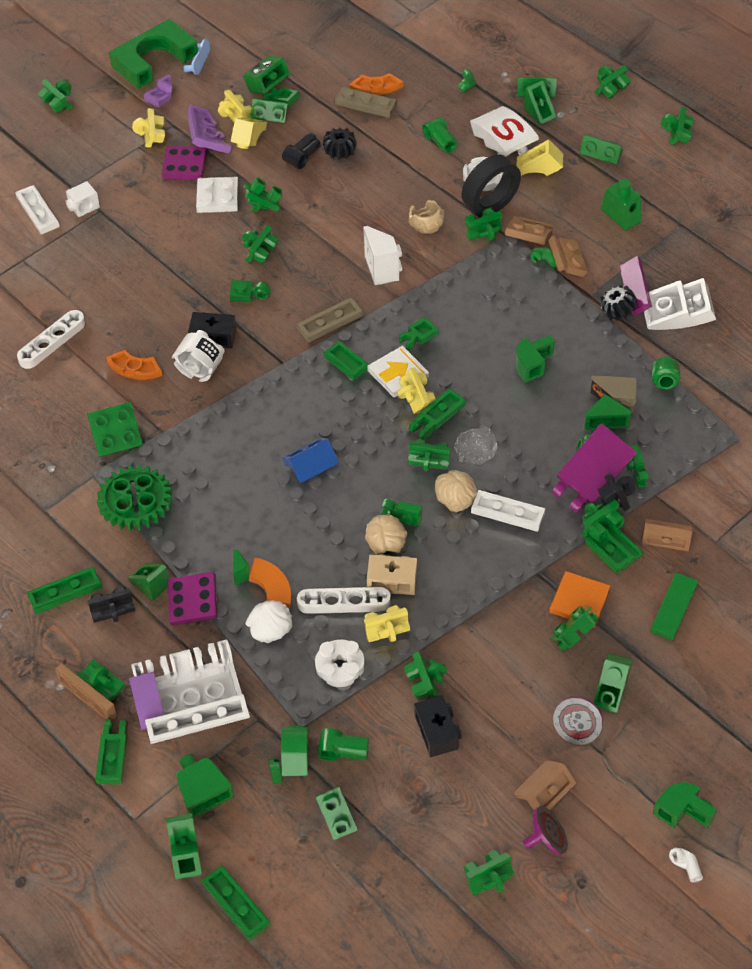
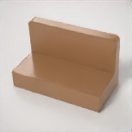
(667, 535)
(546, 785)

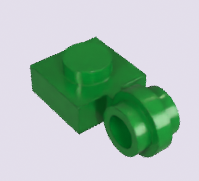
(243, 291)

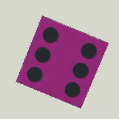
(184, 162)
(192, 598)

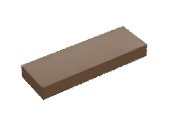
(85, 692)

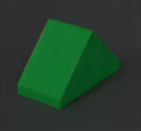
(538, 103)
(609, 413)
(150, 579)

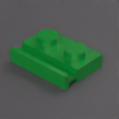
(615, 550)

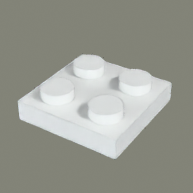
(217, 194)

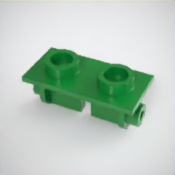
(523, 82)
(601, 149)
(566, 632)

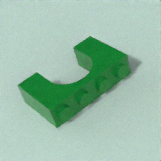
(166, 37)

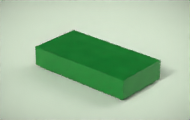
(346, 360)

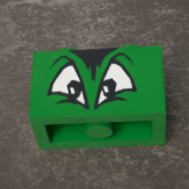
(266, 74)

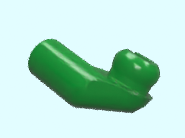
(468, 81)
(543, 254)

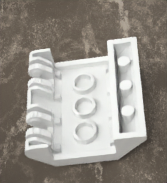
(195, 695)

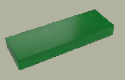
(64, 590)
(674, 606)
(235, 903)

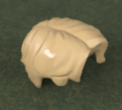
(427, 219)
(455, 490)
(385, 534)

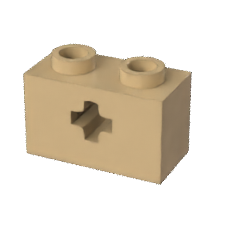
(392, 573)

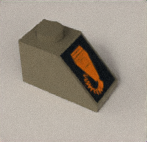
(618, 388)

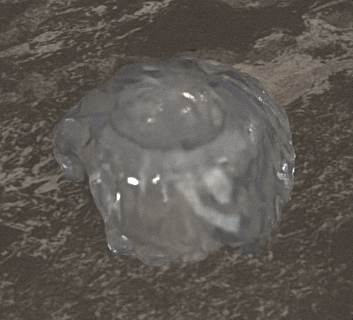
(476, 446)

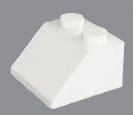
(382, 256)

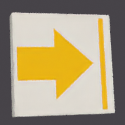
(393, 367)

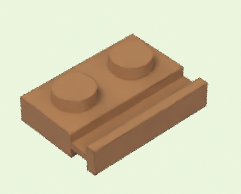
(529, 230)
(568, 256)

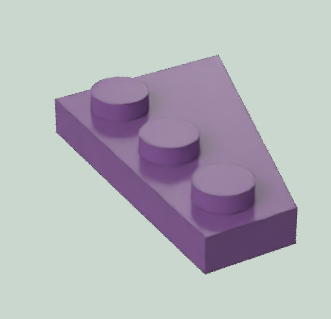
(204, 130)

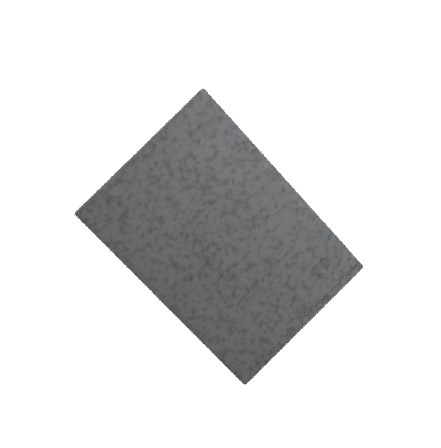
(241, 496)

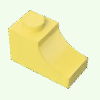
(247, 131)
(541, 159)

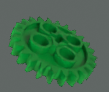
(152, 496)

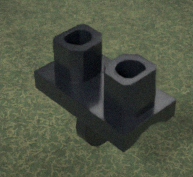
(610, 491)
(111, 605)

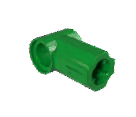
(439, 133)
(336, 745)

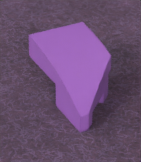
(160, 94)

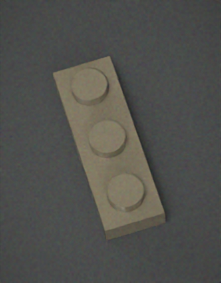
(366, 102)
(329, 320)

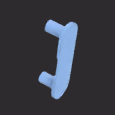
(200, 58)

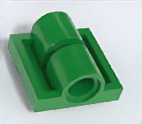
(114, 429)

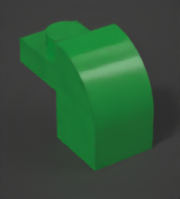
(531, 356)
(294, 750)
(682, 800)
(184, 846)

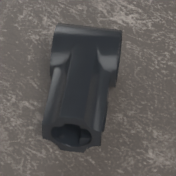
(299, 153)

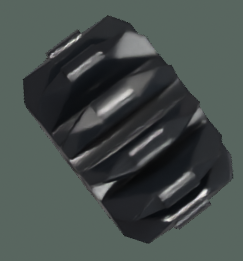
(339, 143)
(618, 302)

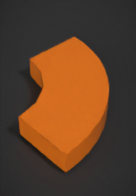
(377, 85)
(134, 367)
(271, 580)

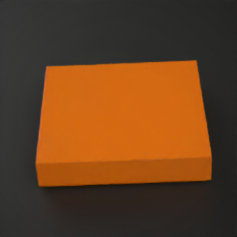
(577, 592)

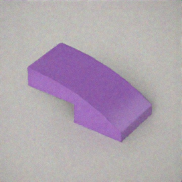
(146, 697)

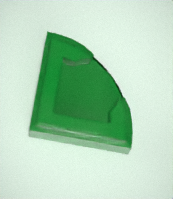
(275, 770)

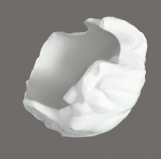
(269, 621)

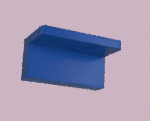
(311, 459)

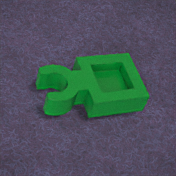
(282, 95)
(420, 332)
(637, 468)
(406, 512)

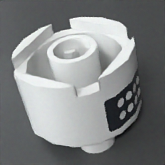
(198, 356)

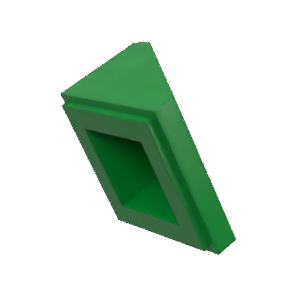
(240, 568)

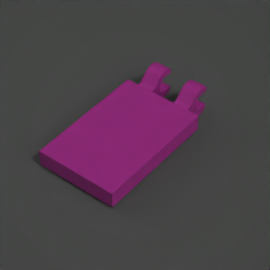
(595, 459)

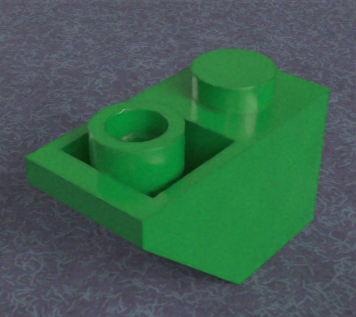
(612, 682)

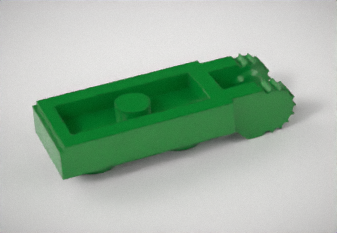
(437, 413)
(112, 754)

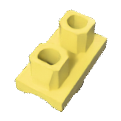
(233, 106)
(150, 127)
(413, 390)
(387, 624)

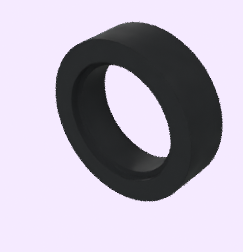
(482, 175)

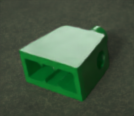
(622, 204)
(202, 785)

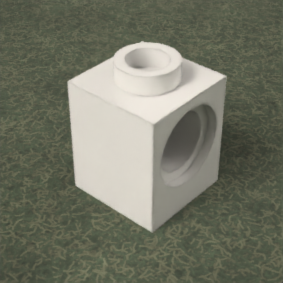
(82, 199)

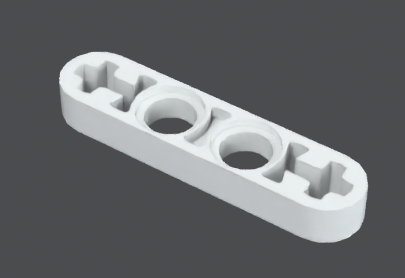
(72, 319)
(343, 596)

